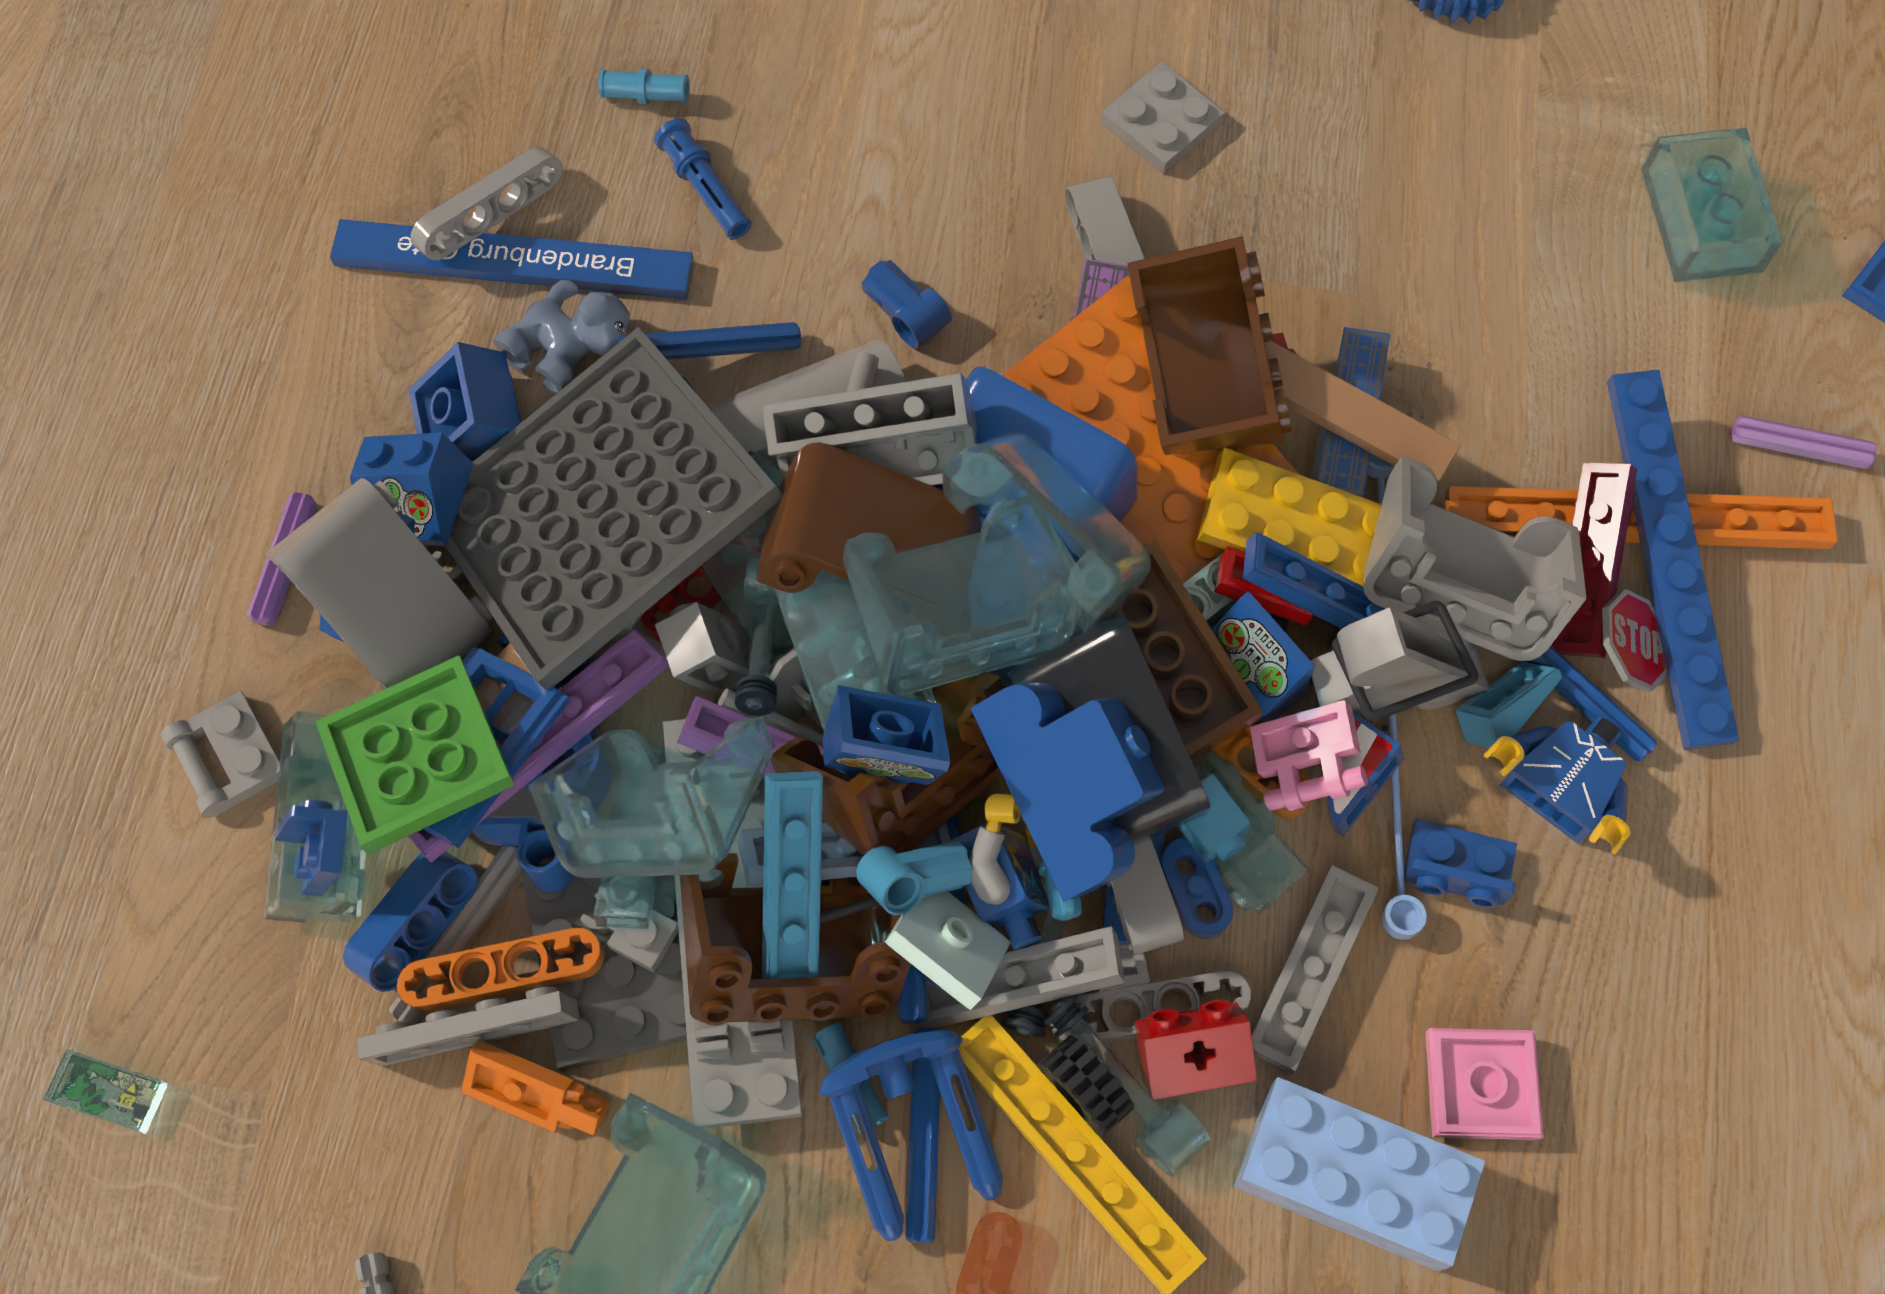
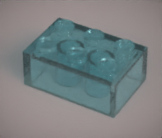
(1711, 204)

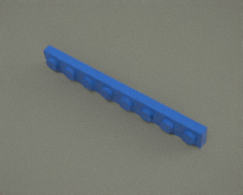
(1672, 561)

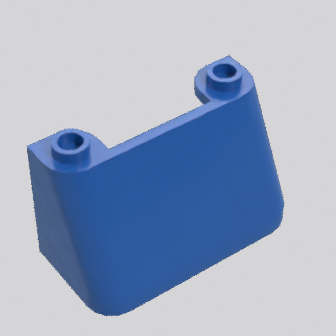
(1085, 452)

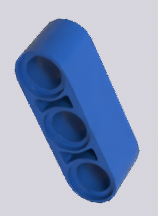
(409, 919)

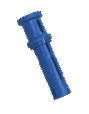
(693, 164)

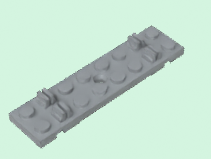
(735, 1067)

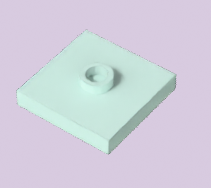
(950, 946)

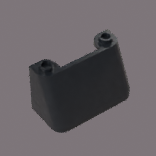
(1110, 665)

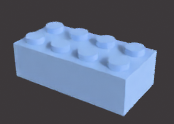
(1360, 1175)

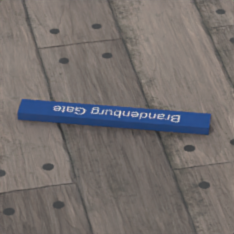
(519, 260)

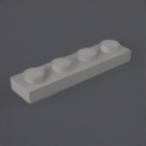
(1312, 969)
(1037, 976)
(451, 1031)

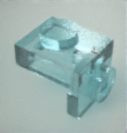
(1265, 874)

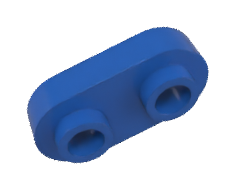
(1196, 890)

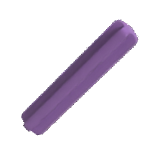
(1804, 442)
(272, 582)

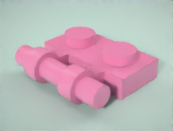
(1306, 740)

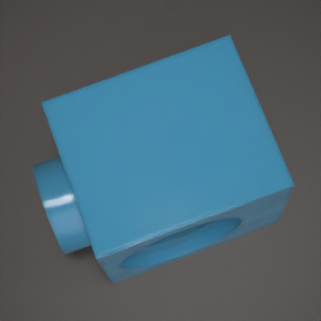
(1221, 829)

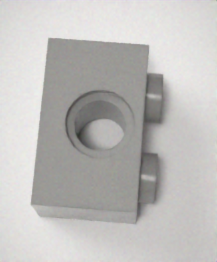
(704, 647)

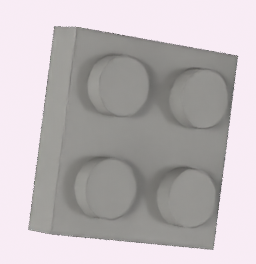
(1162, 117)

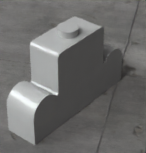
(1392, 661)

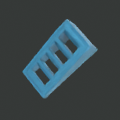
(1506, 703)

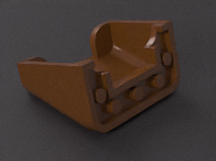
(836, 498)
(879, 812)

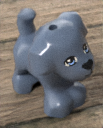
(566, 340)

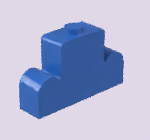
(1071, 778)

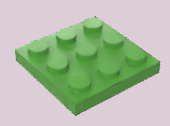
(414, 754)

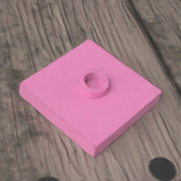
(1484, 1084)

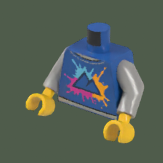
(1005, 873)

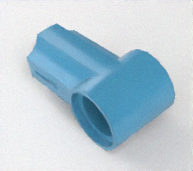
(904, 878)

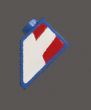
(1380, 759)

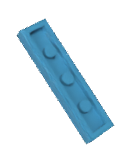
(792, 875)

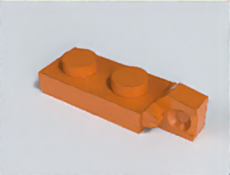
(531, 1091)

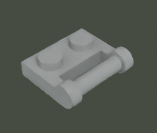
(239, 745)

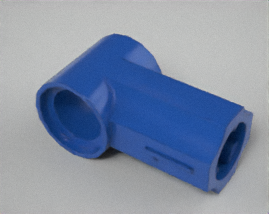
(913, 312)

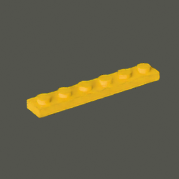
(1079, 1156)

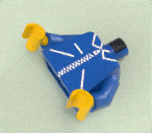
(1569, 778)

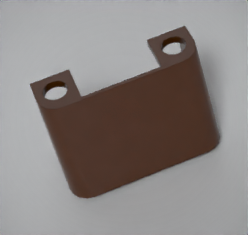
(1209, 349)
(724, 956)

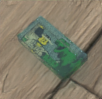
(105, 1091)

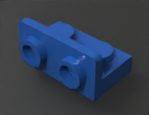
(323, 834)
(1460, 863)

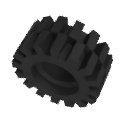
(1087, 1085)

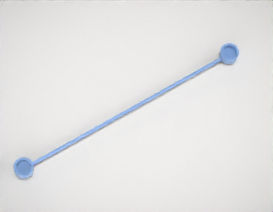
(1403, 914)

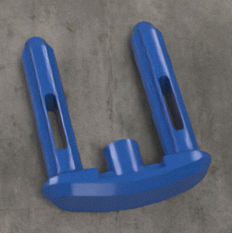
(890, 1062)

